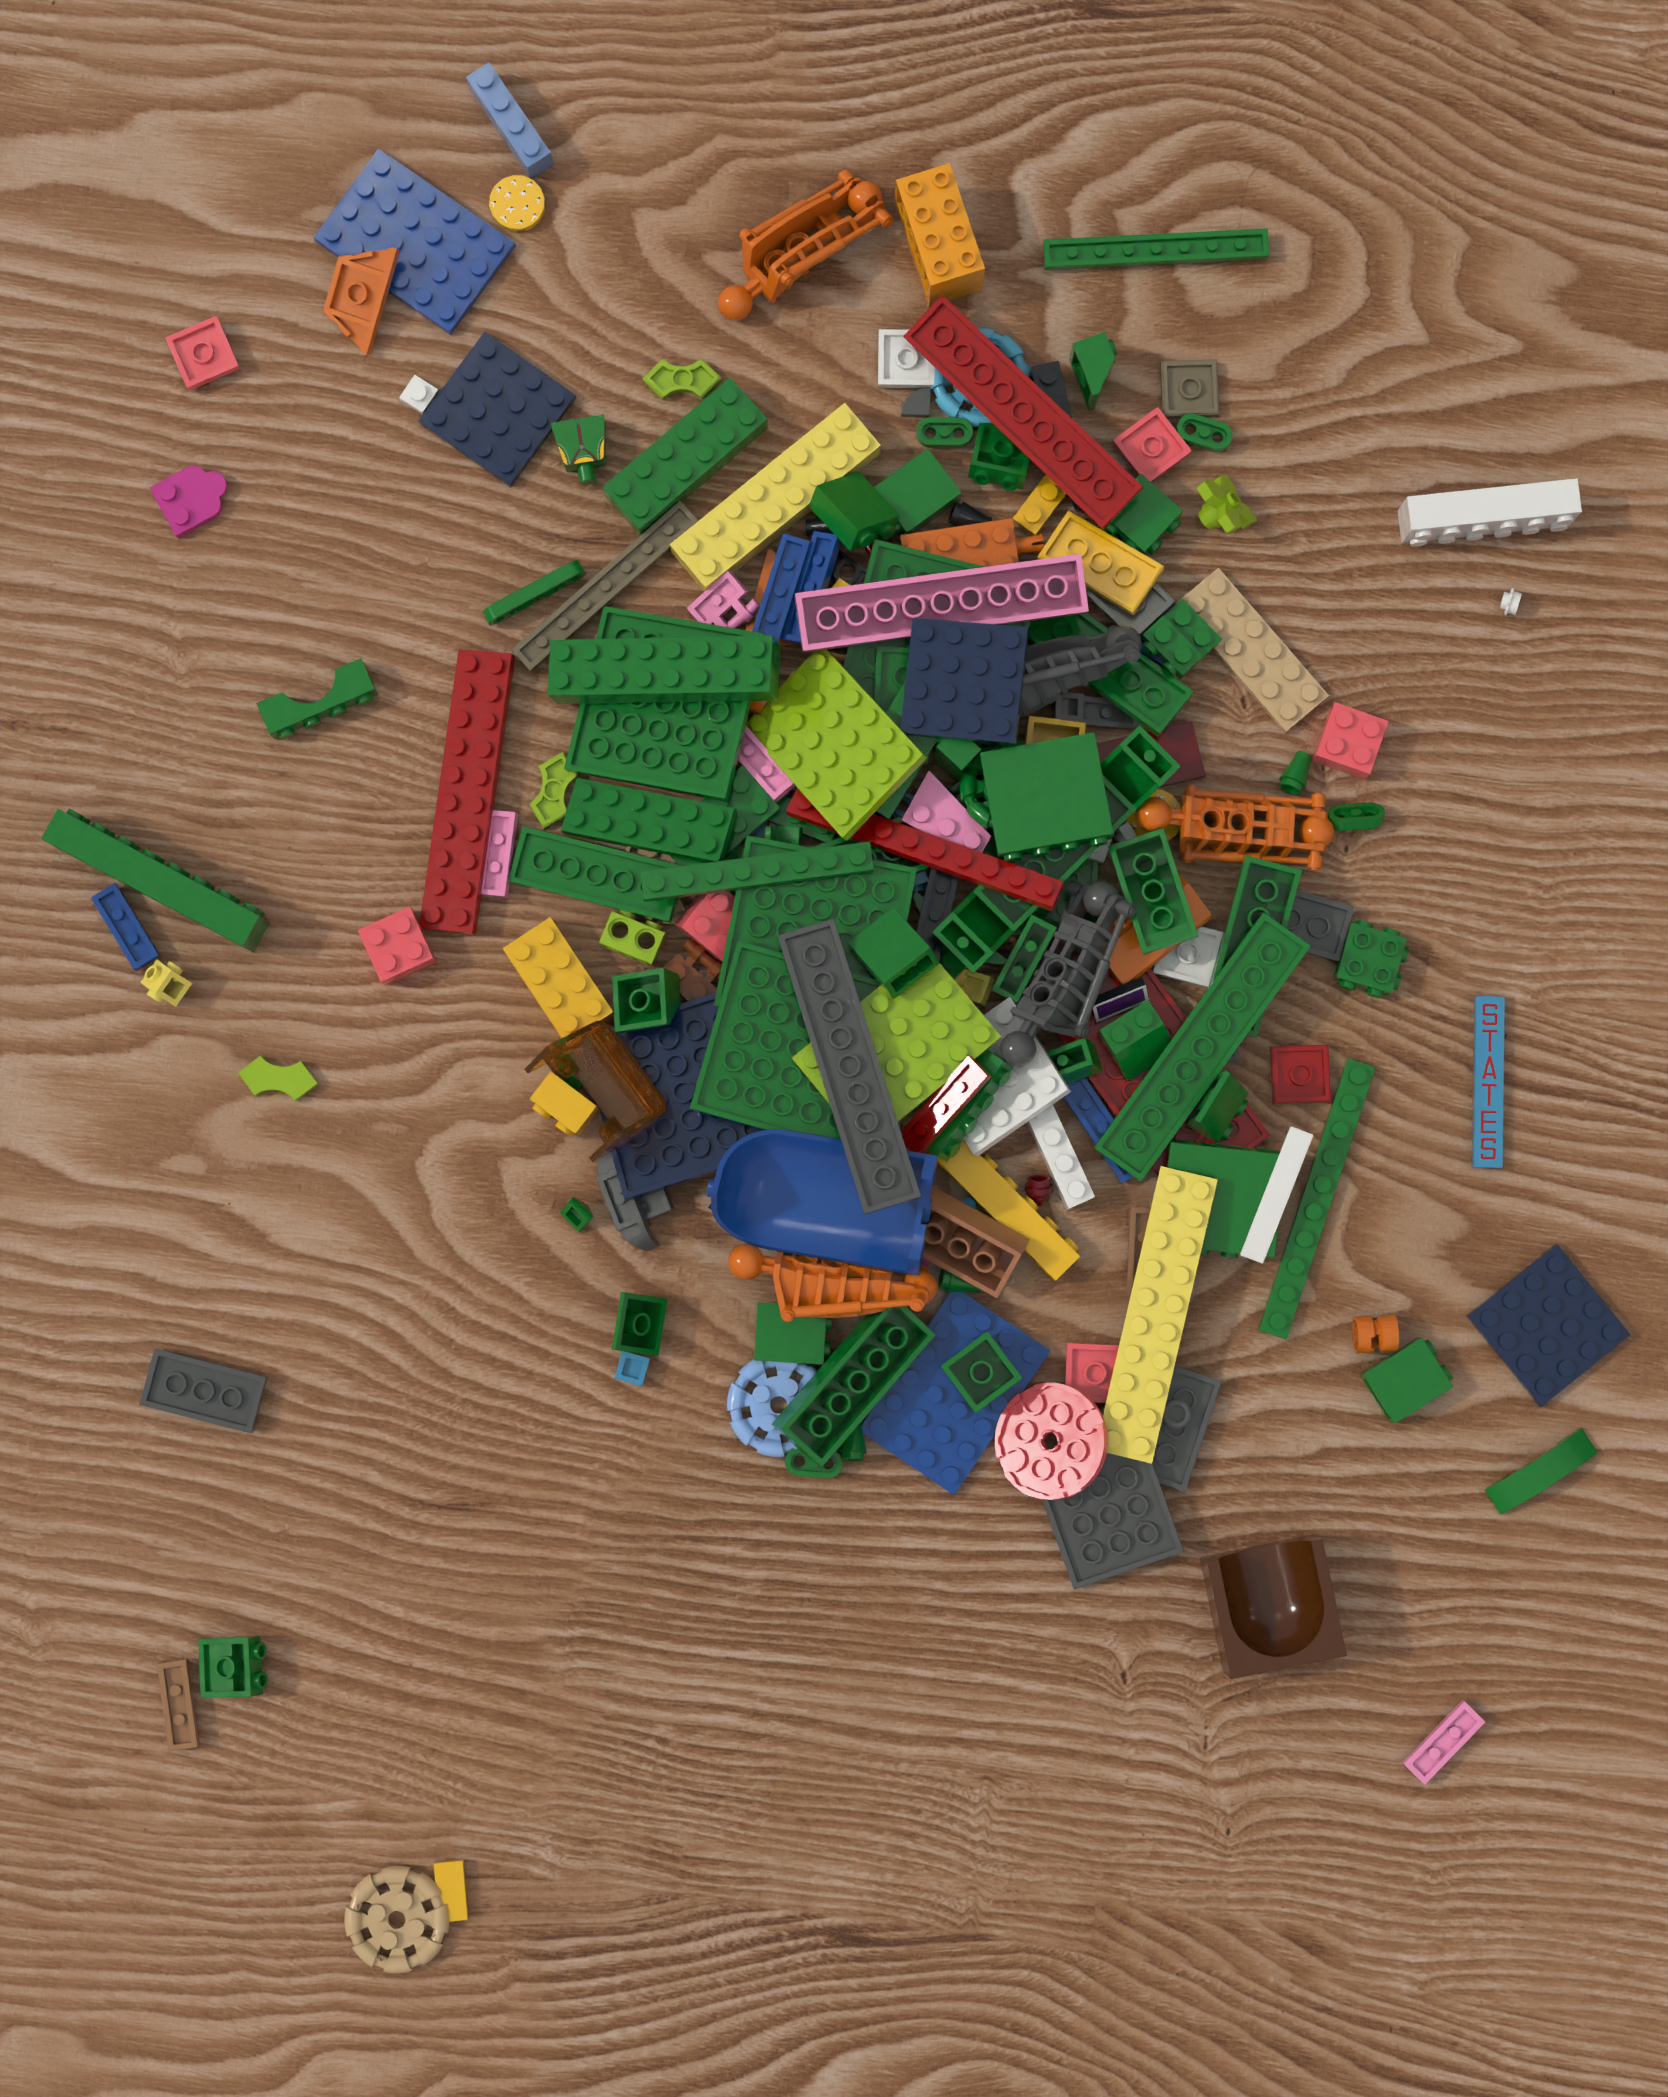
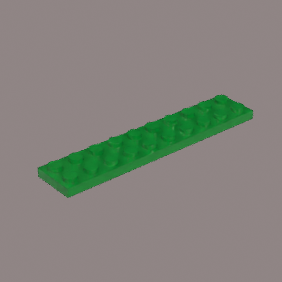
(1202, 1046)

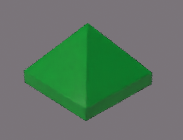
(577, 1214)

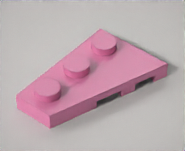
(942, 815)

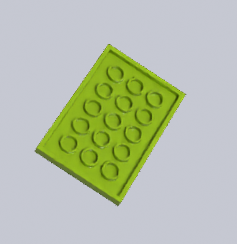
(835, 742)
(917, 1038)

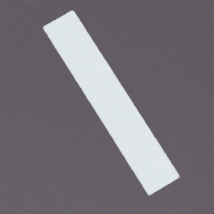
(1276, 1194)

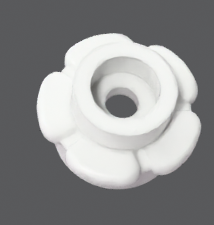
(1510, 602)

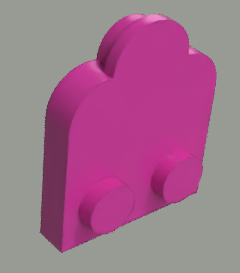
(190, 498)

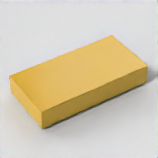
(452, 1883)

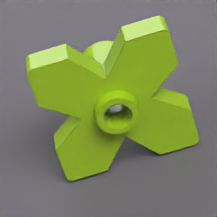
(1223, 506)

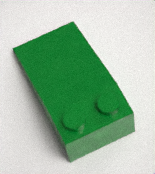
(1154, 887)

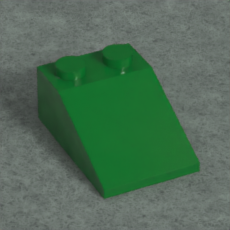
(1218, 1107)

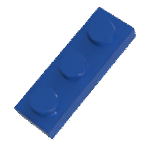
(125, 927)

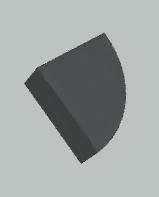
(917, 404)

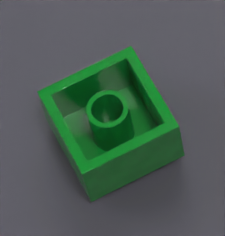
(980, 1372)

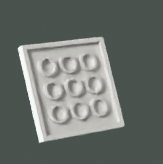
(1025, 1093)

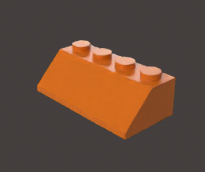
(1127, 957)

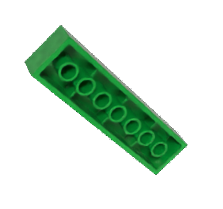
(664, 670)
(149, 876)

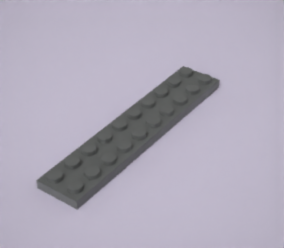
(849, 1067)

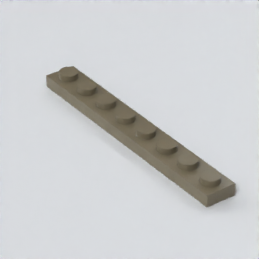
(604, 586)

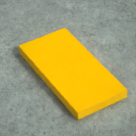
(1109, 564)

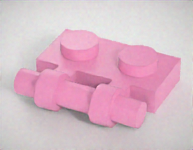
(719, 599)

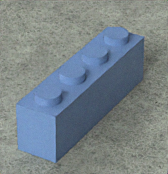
(509, 120)

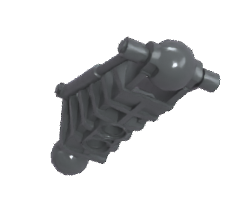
(1074, 661)
(1063, 989)

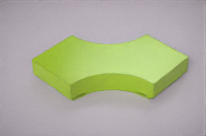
(693, 379)
(550, 803)
(263, 1077)

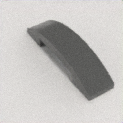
(1093, 711)

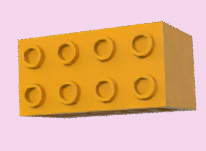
(939, 234)

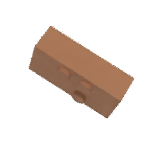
(971, 1243)

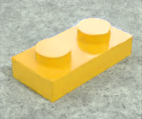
(1039, 506)

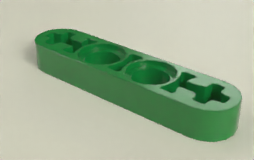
(534, 592)

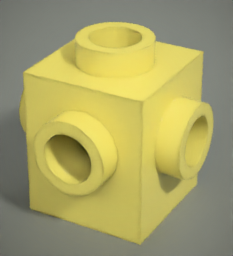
(165, 982)

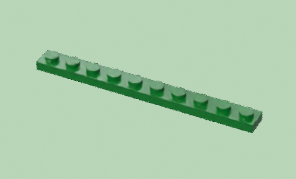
(1316, 1198)

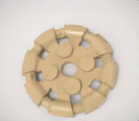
(387, 1934)

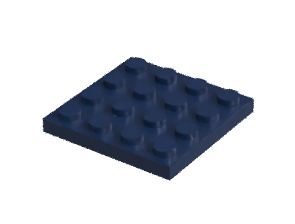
(497, 409)
(964, 680)
(1548, 1325)

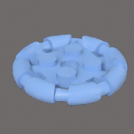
(760, 1403)

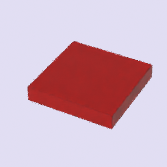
(1300, 1074)

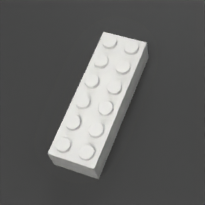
(1489, 512)

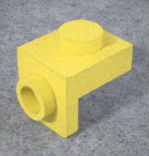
(975, 986)

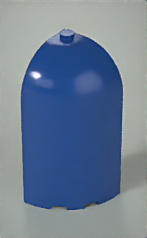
(801, 1199)

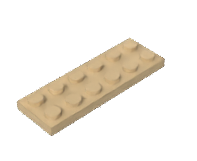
(1255, 652)

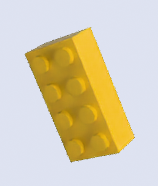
(557, 979)

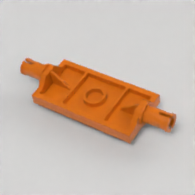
(978, 543)

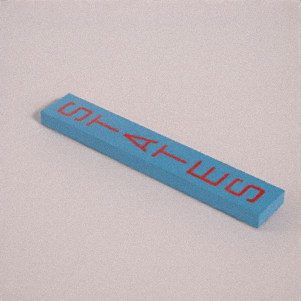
(1488, 1082)

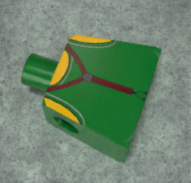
(582, 445)

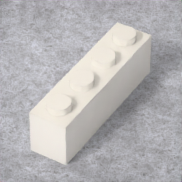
(1060, 1158)

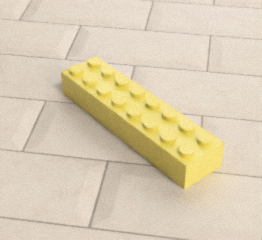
(774, 498)

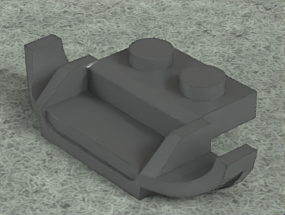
(631, 1216)

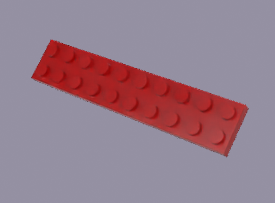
(1023, 412)
(467, 791)

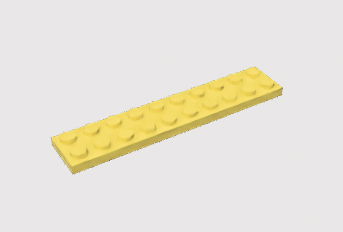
(1157, 1312)

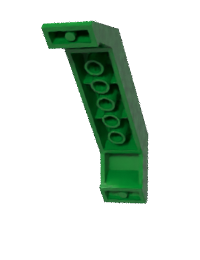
(990, 917)

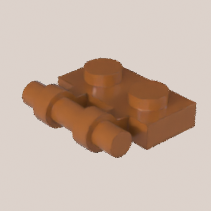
(691, 982)

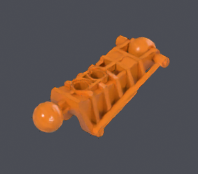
(782, 252)
(1314, 831)
(832, 1288)

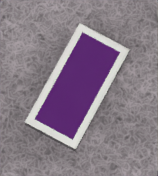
(1120, 999)

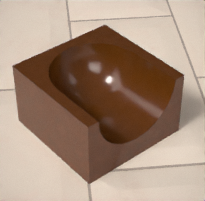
(1273, 1606)

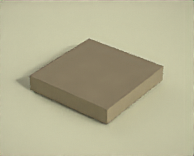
(1189, 388)

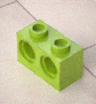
(629, 944)

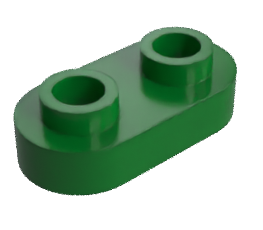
(944, 429)
(1204, 430)
(1356, 816)
(811, 1469)

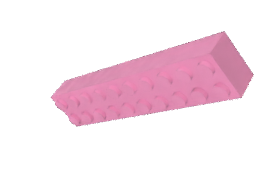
(975, 595)

